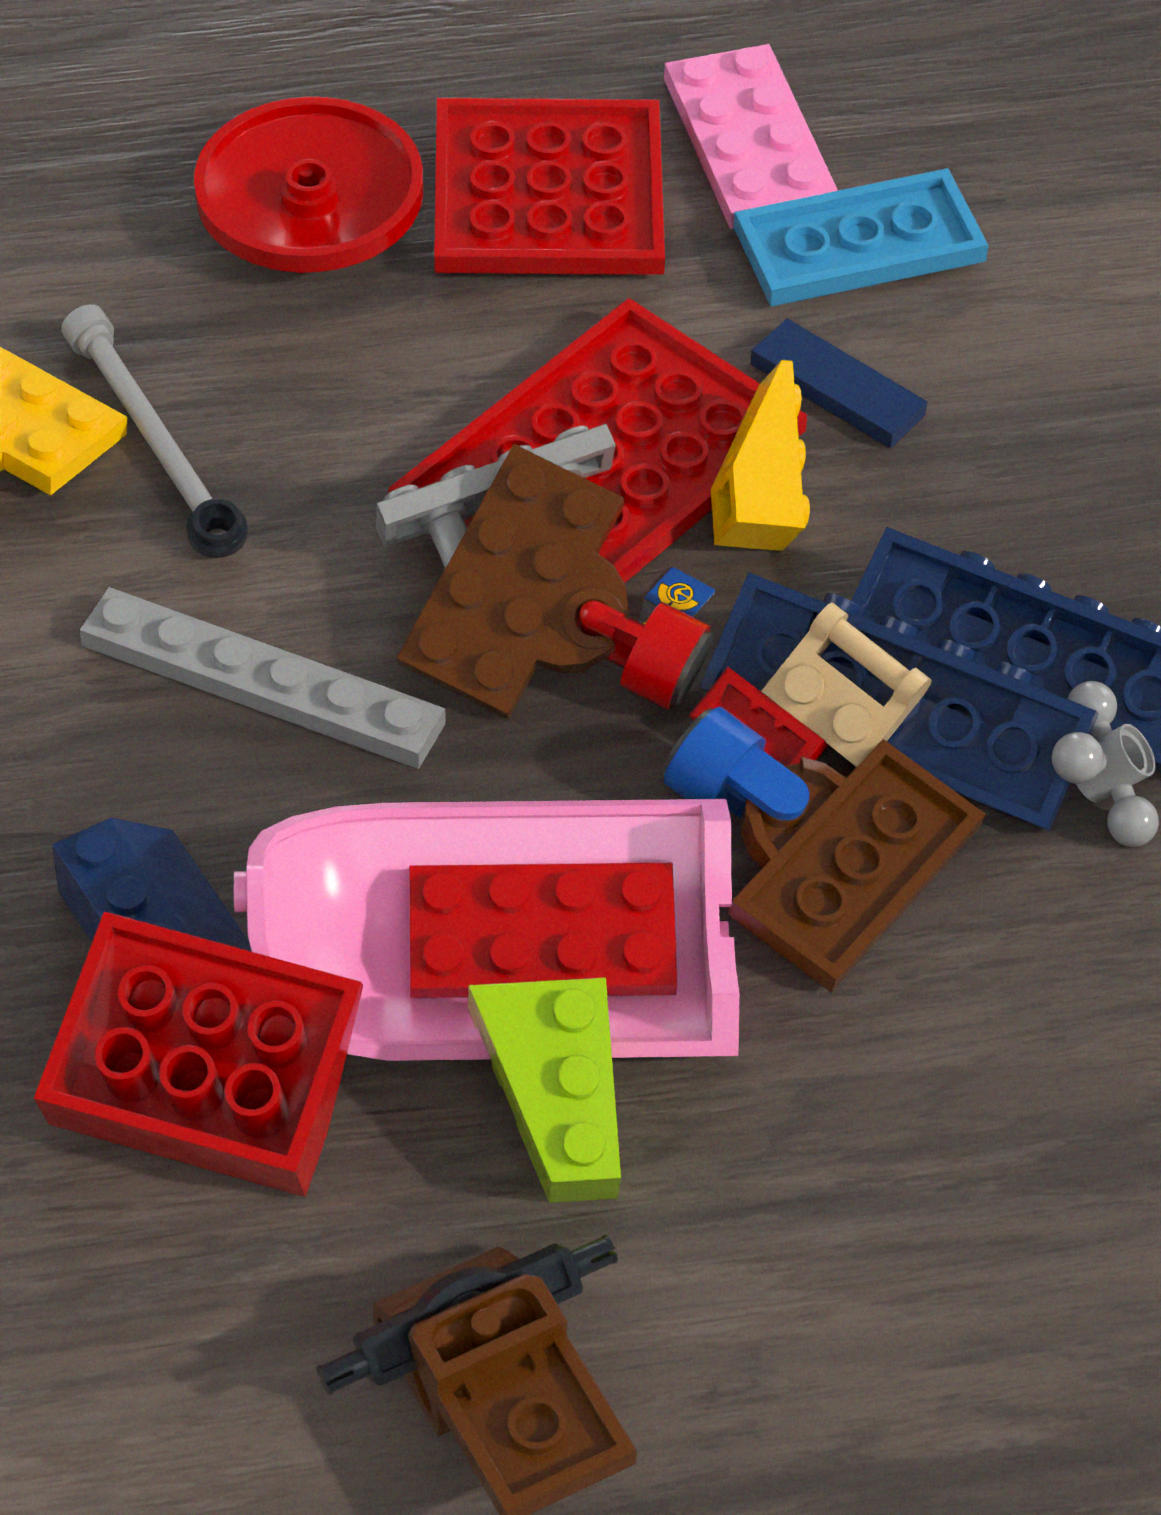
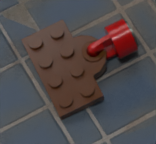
(539, 594)

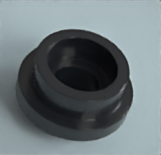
(217, 515)

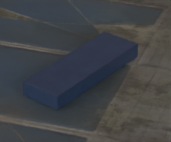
(841, 383)

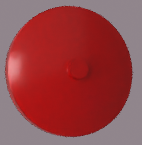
(308, 184)

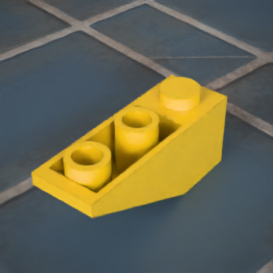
(760, 482)

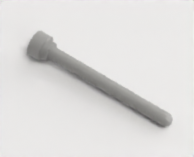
(91, 335)

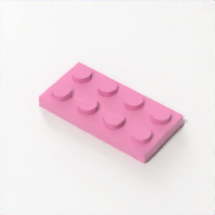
(747, 129)

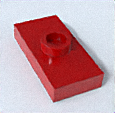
(784, 734)

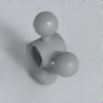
(1109, 765)

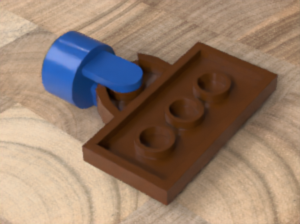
(831, 848)

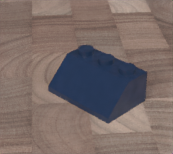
(140, 876)

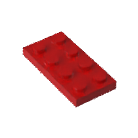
(542, 926)

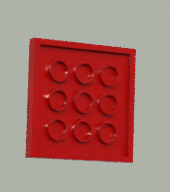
(549, 186)

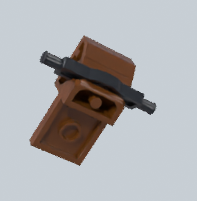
(500, 1372)

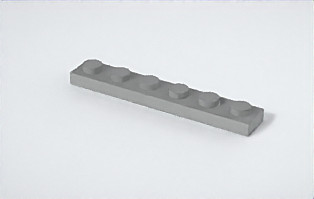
(263, 677)

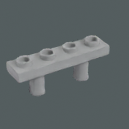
(446, 504)

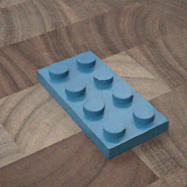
(860, 237)

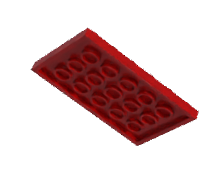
(664, 404)

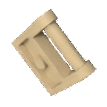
(830, 701)

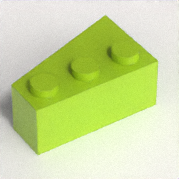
(557, 1072)

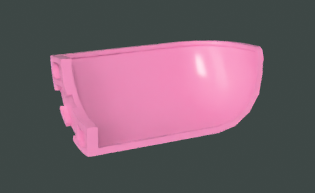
(337, 899)

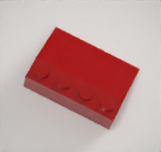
(201, 1053)

